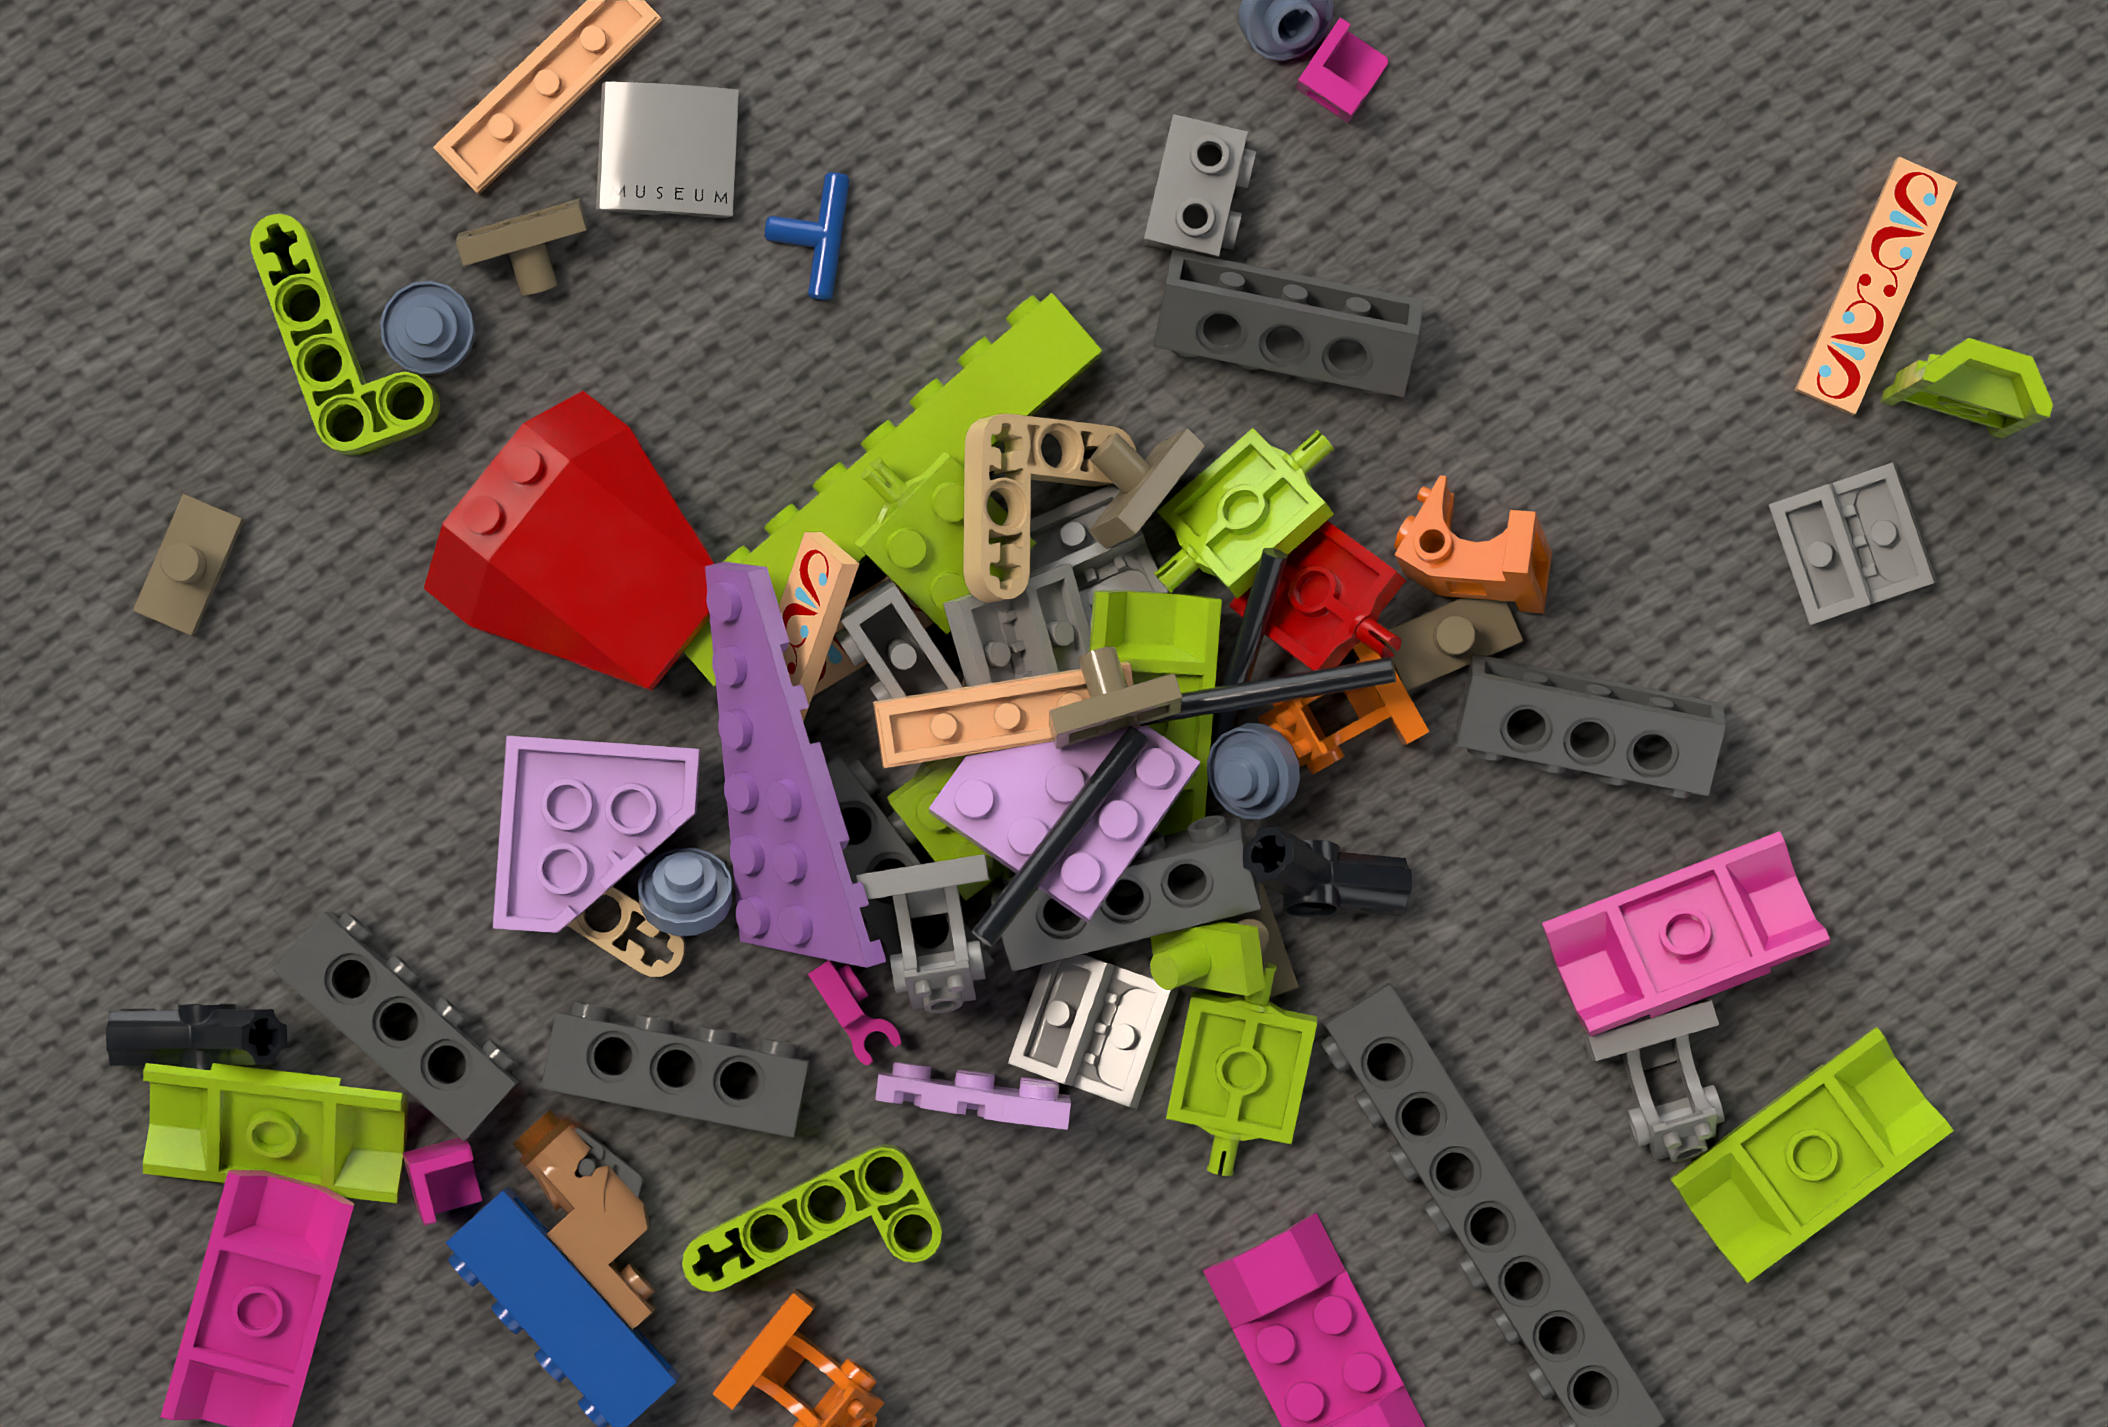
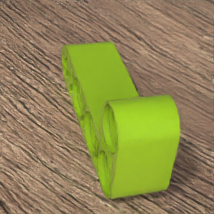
(326, 332)
(807, 1228)

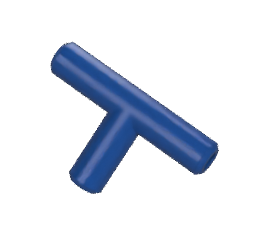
(822, 235)

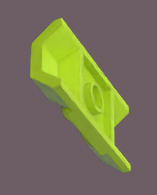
(1977, 385)
(1163, 637)
(275, 1124)
(1809, 1155)

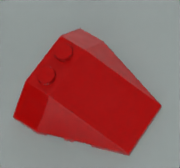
(576, 549)

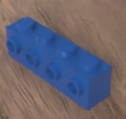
(560, 1311)

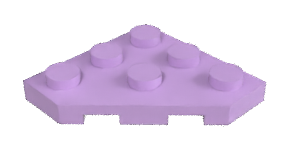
(1017, 794)
(581, 821)
(1032, 1104)

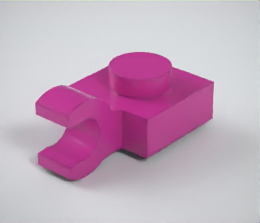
(843, 994)

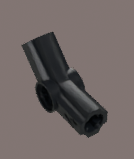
(1323, 880)
(195, 1036)

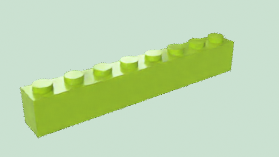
(1010, 376)

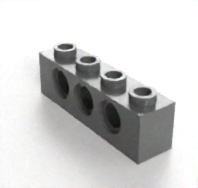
(1317, 310)
(1565, 700)
(887, 840)
(1160, 905)
(314, 971)
(575, 1070)

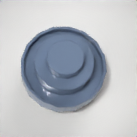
(1284, 27)
(427, 328)
(1253, 771)
(685, 891)

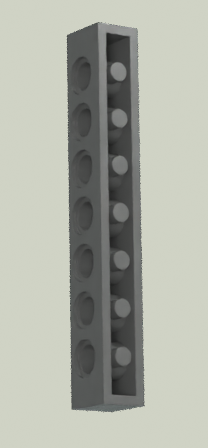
(1384, 1019)

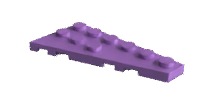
(777, 786)

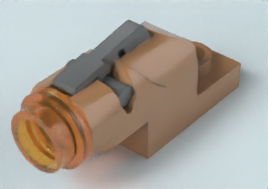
(601, 1207)

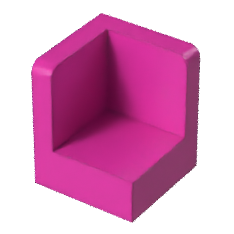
(1342, 72)
(442, 1178)

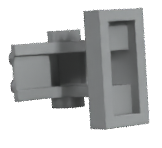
(941, 979)
(1681, 1126)

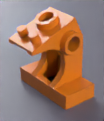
(1503, 569)
(1371, 706)
(776, 1357)

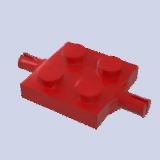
(1330, 600)

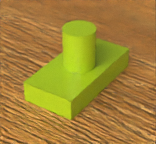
(1209, 957)

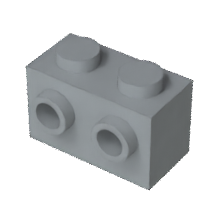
(1197, 188)
(895, 645)

